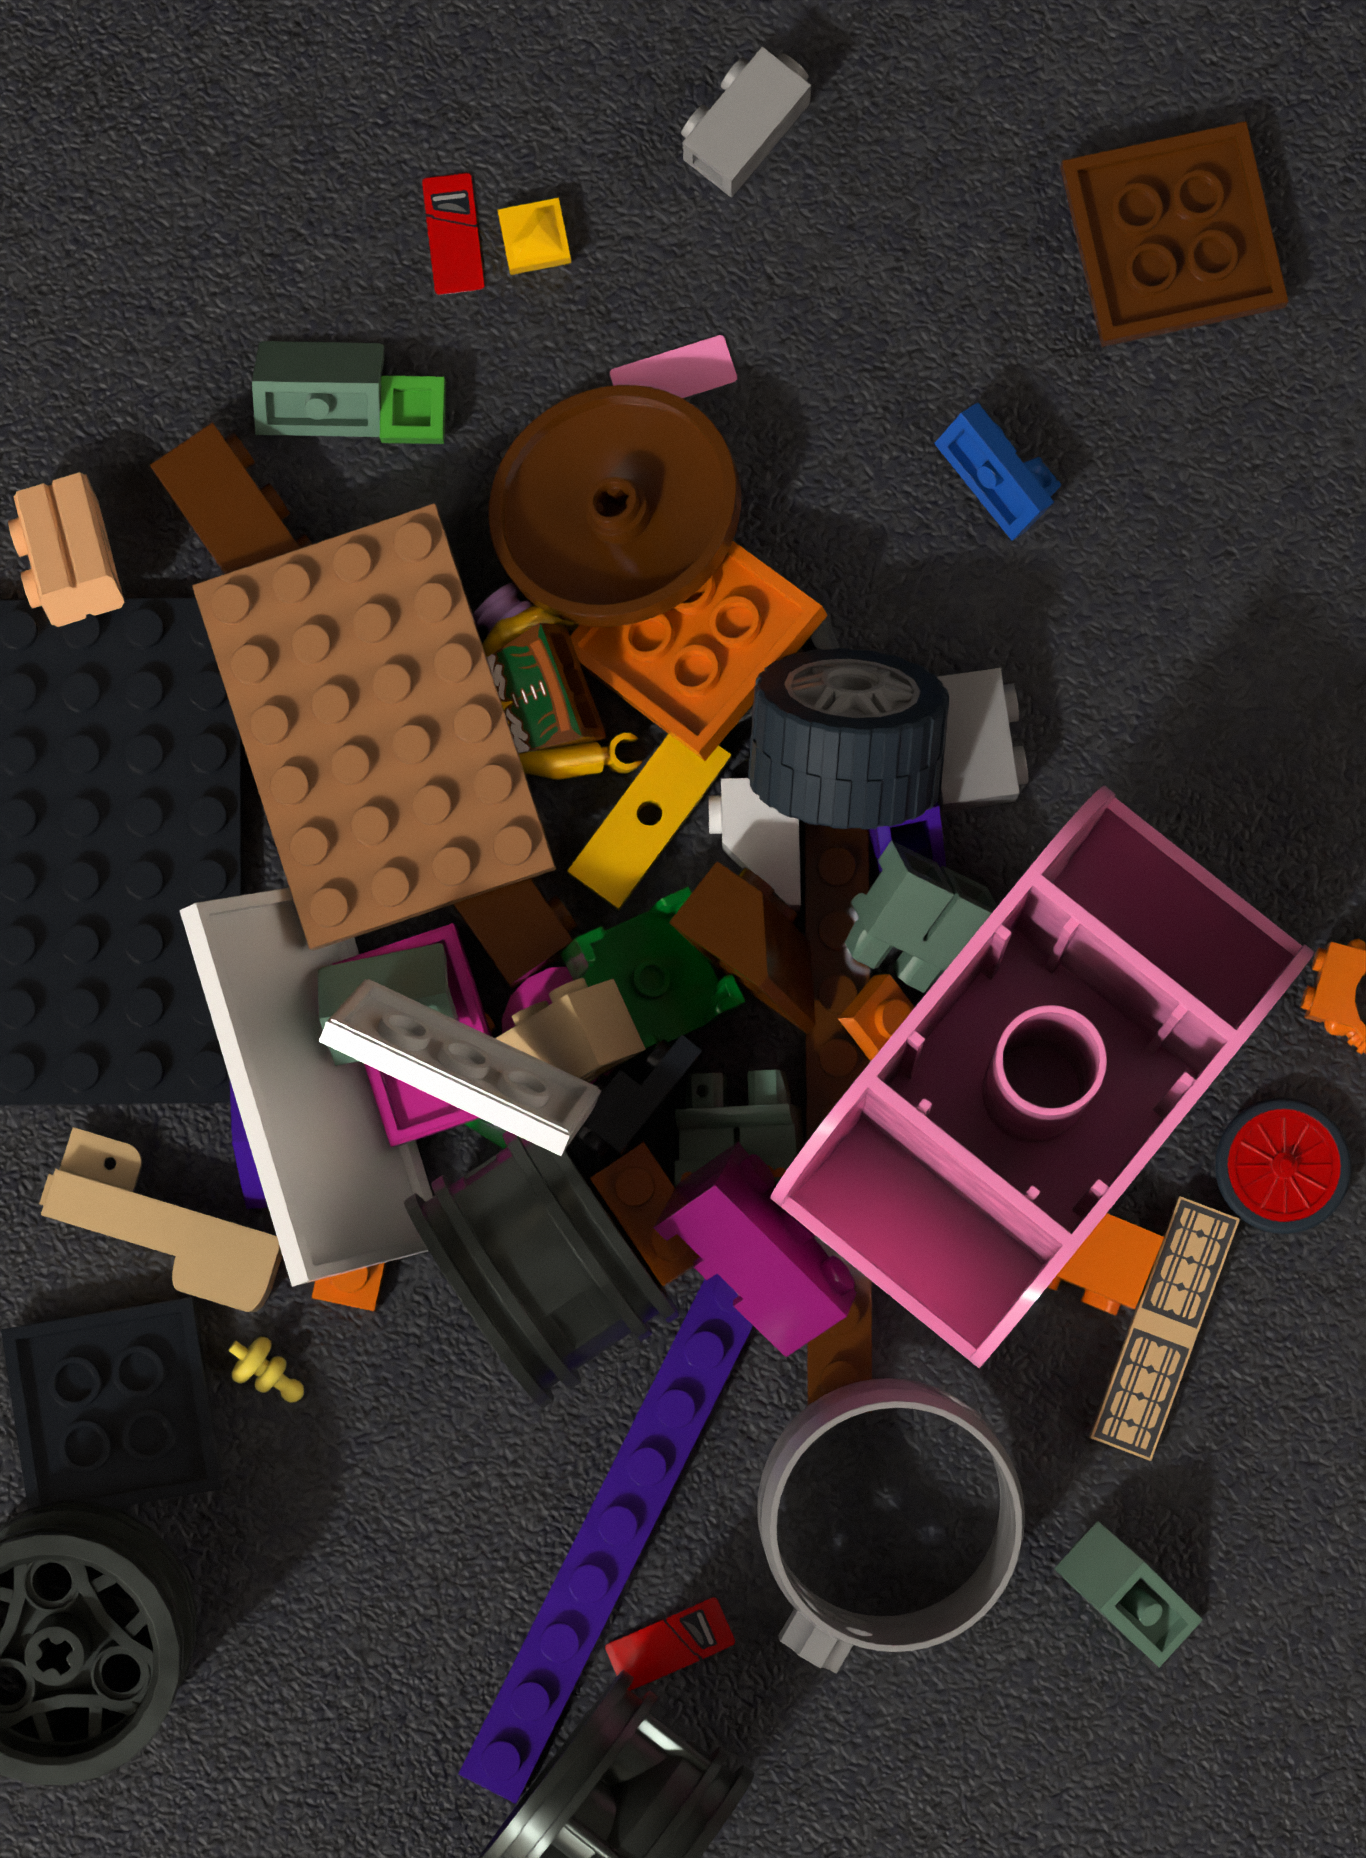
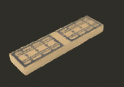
(1164, 1328)

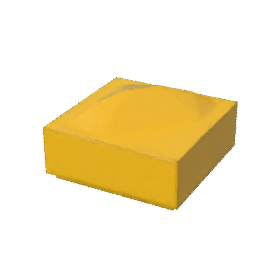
(534, 236)

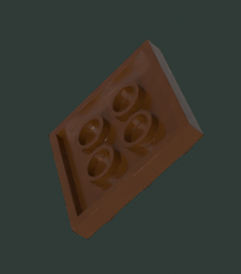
(1174, 234)

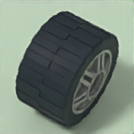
(848, 738)

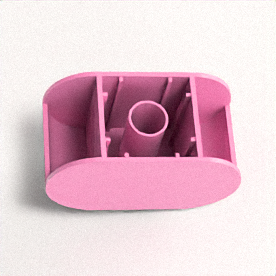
(1039, 1075)

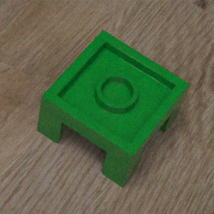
(657, 972)

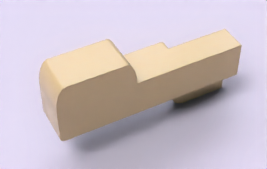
(212, 1255)

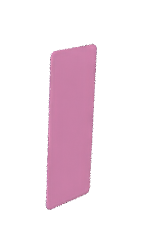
(682, 370)

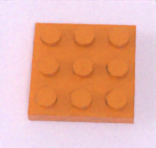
(701, 659)

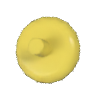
(268, 1373)

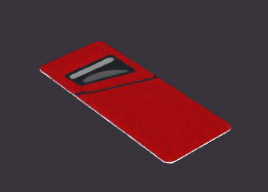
(453, 233)

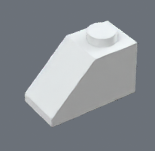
(758, 838)

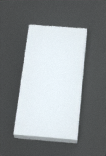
(461, 1066)

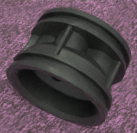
(623, 1790)

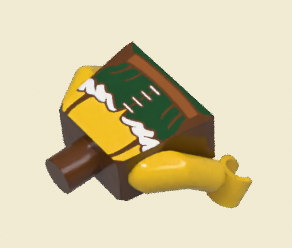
(549, 698)

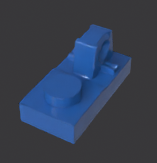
(988, 464)

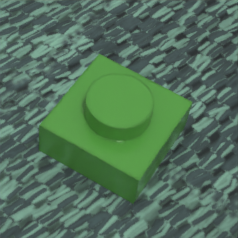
(412, 409)

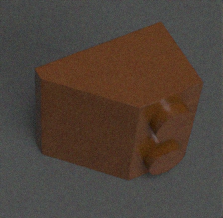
(752, 938)

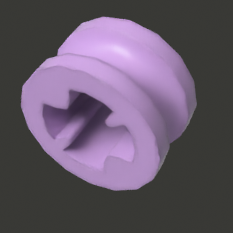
(499, 606)

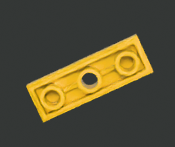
(625, 847)

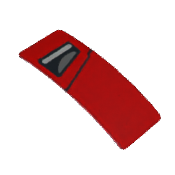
(671, 1643)

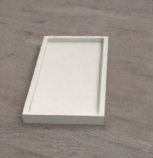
(309, 1123)

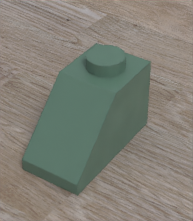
(1128, 1593)

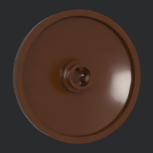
(615, 505)

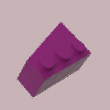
(759, 1249)

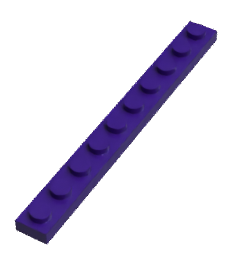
(608, 1543)

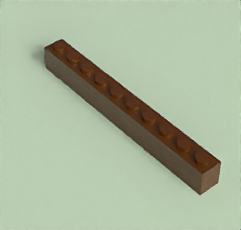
(245, 528)

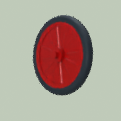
(1283, 1165)

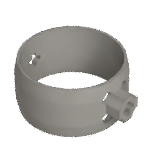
(826, 1632)

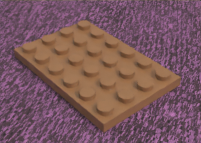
(373, 727)

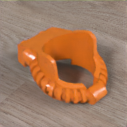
(1335, 990)

